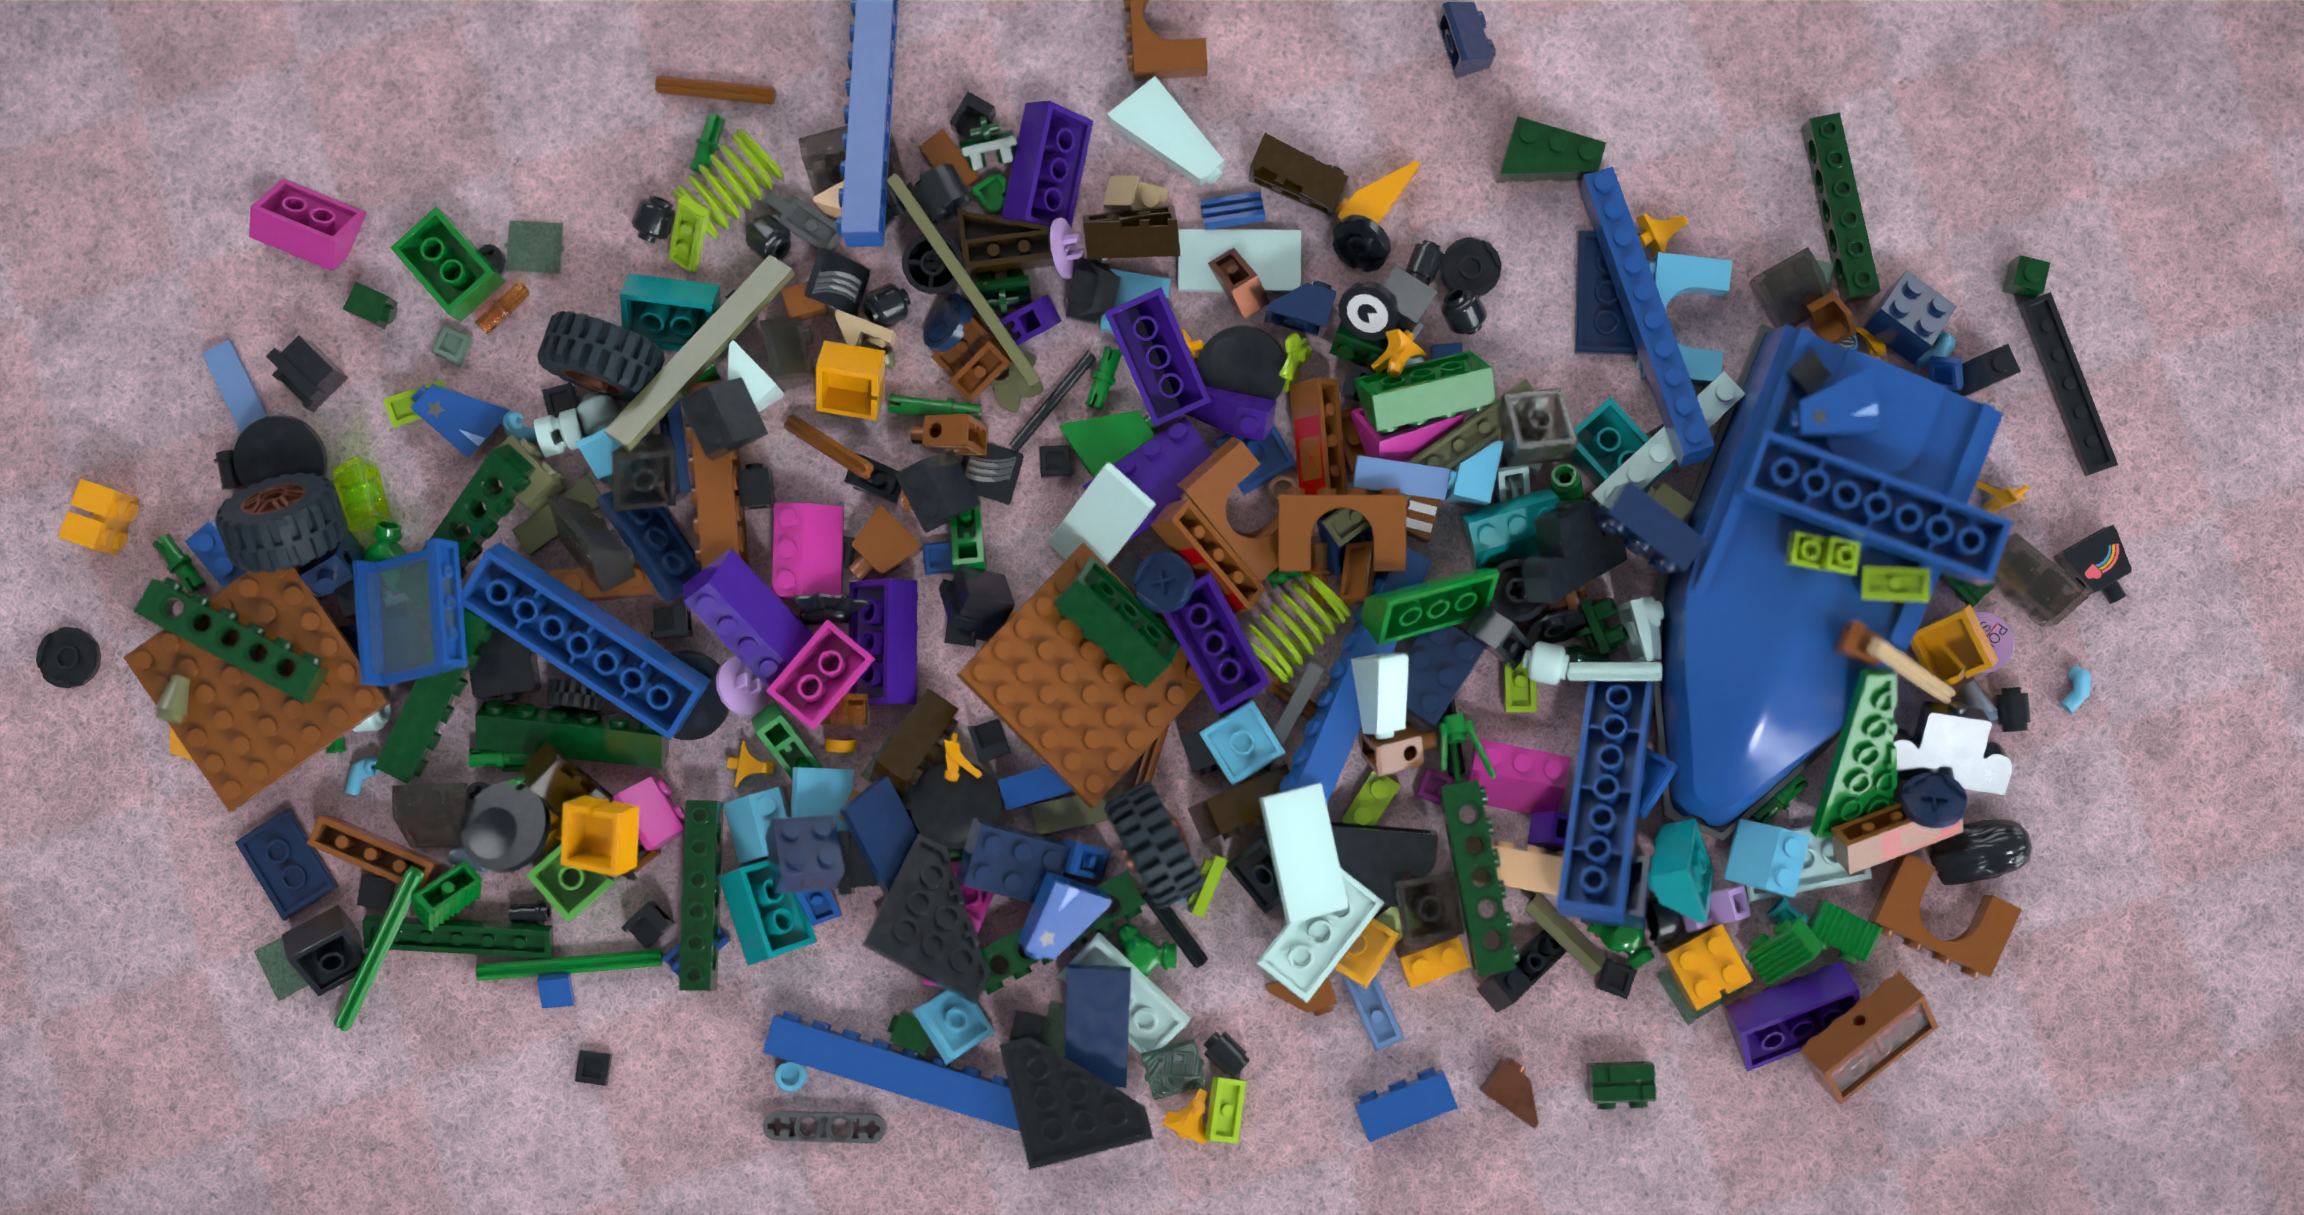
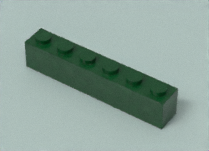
(430, 707)
(574, 733)

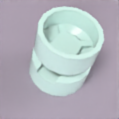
(570, 431)

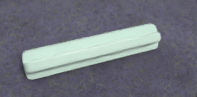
(1614, 671)

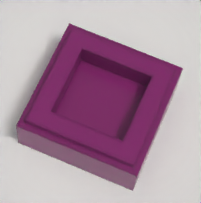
(1429, 785)

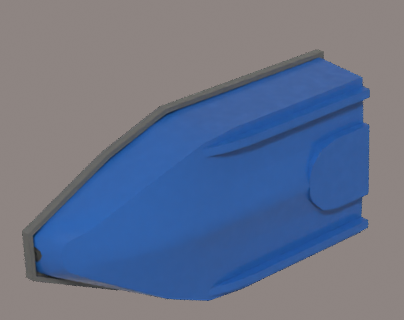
(1753, 640)

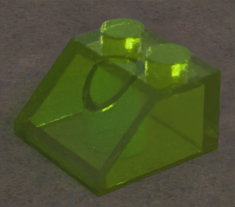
(361, 493)

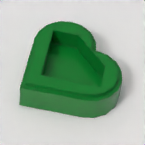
(991, 193)

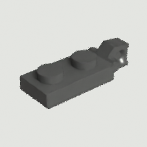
(804, 221)

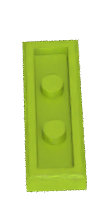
(688, 234)

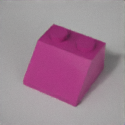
(658, 816)

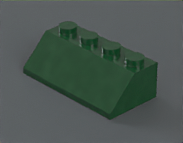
(1117, 622)

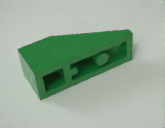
(968, 540)
(784, 739)

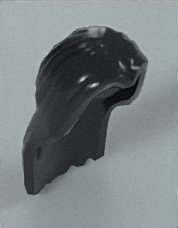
(1981, 852)

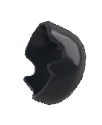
(1662, 922)

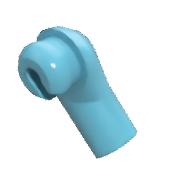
(1944, 346)
(513, 426)
(2081, 689)
(358, 773)

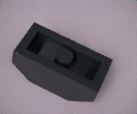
(1092, 291)

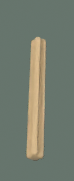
(1910, 670)

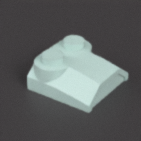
(1642, 622)

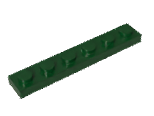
(468, 937)

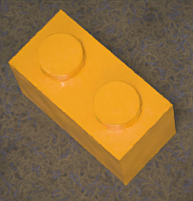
(1433, 961)

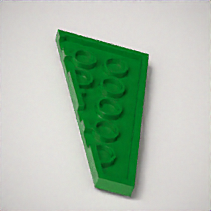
(1865, 758)

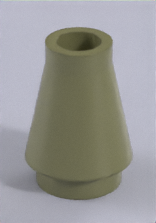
(174, 700)

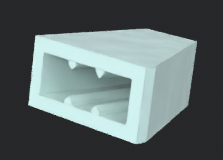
(1381, 692)

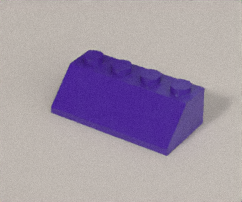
(1047, 164)
(1157, 356)
(1162, 465)
(746, 615)
(889, 634)
(1218, 647)
(1790, 1014)

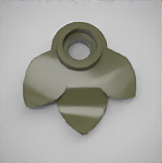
(1014, 386)

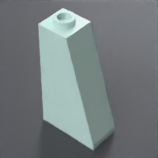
(1166, 131)

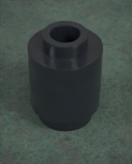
(1425, 261)
(2013, 709)
(1225, 1053)

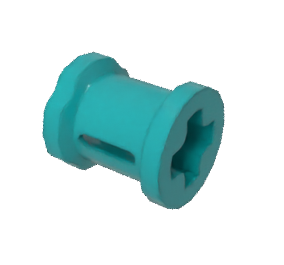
(1782, 909)

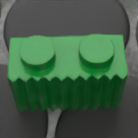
(447, 895)
(1843, 932)
(1783, 950)

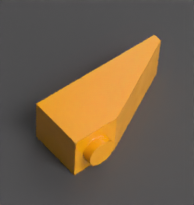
(1378, 197)

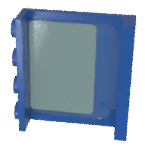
(410, 615)

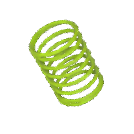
(757, 157)
(1333, 601)

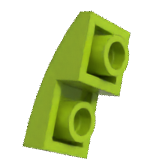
(1822, 553)

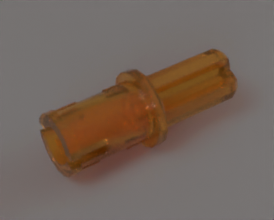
(503, 308)
(1320, 570)

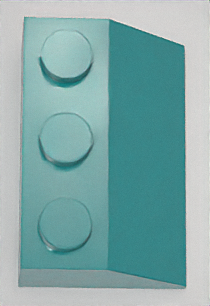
(667, 308)
(1606, 442)
(1506, 528)
(1682, 870)
(764, 920)

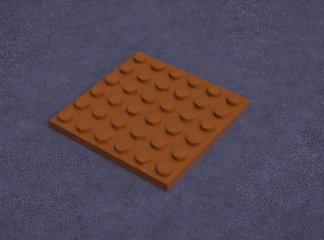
(1071, 698)
(239, 726)

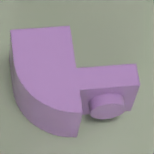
(1724, 907)

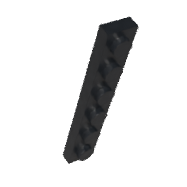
(2068, 384)

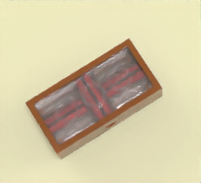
(1869, 1037)

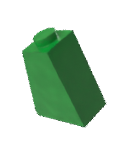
(1107, 438)

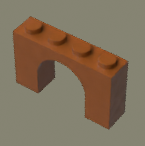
(1158, 55)
(1209, 489)
(1300, 513)
(1899, 914)

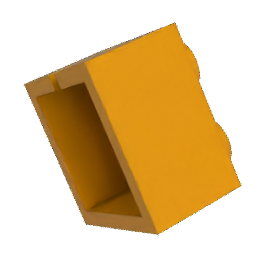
(850, 380)
(108, 523)
(1952, 645)
(599, 835)
(1705, 966)

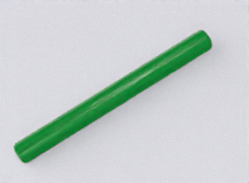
(378, 949)
(569, 964)

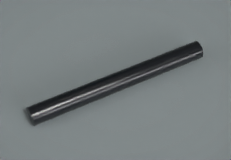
(1052, 401)

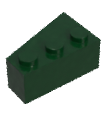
(1548, 153)

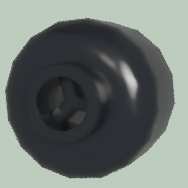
(653, 219)
(768, 237)
(886, 305)
(1463, 311)

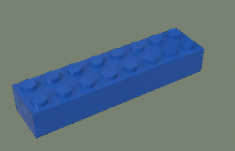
(1874, 508)
(583, 640)
(1605, 800)

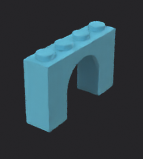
(1696, 275)

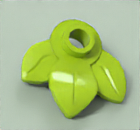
(1297, 353)

